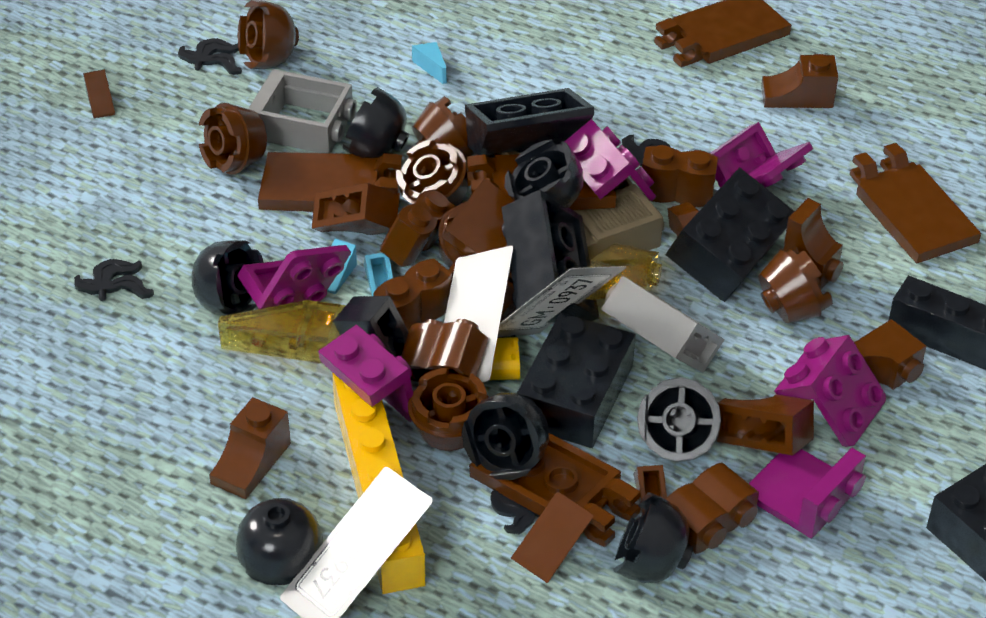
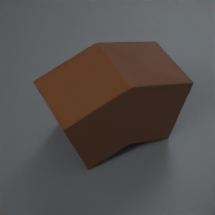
(680, 216)

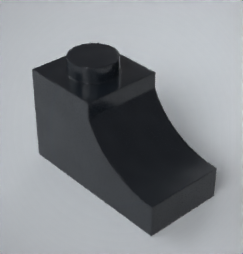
(375, 316)

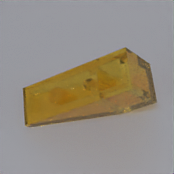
(639, 263)
(282, 330)

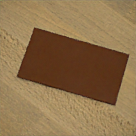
(552, 537)

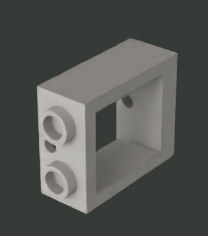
(309, 93)
(662, 324)

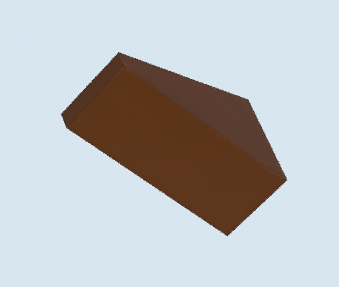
(98, 94)
(650, 480)

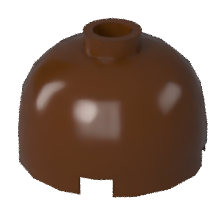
(266, 34)

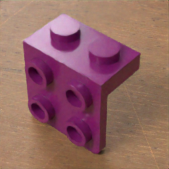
(756, 156)
(605, 164)
(297, 278)
(369, 369)
(839, 383)
(807, 490)

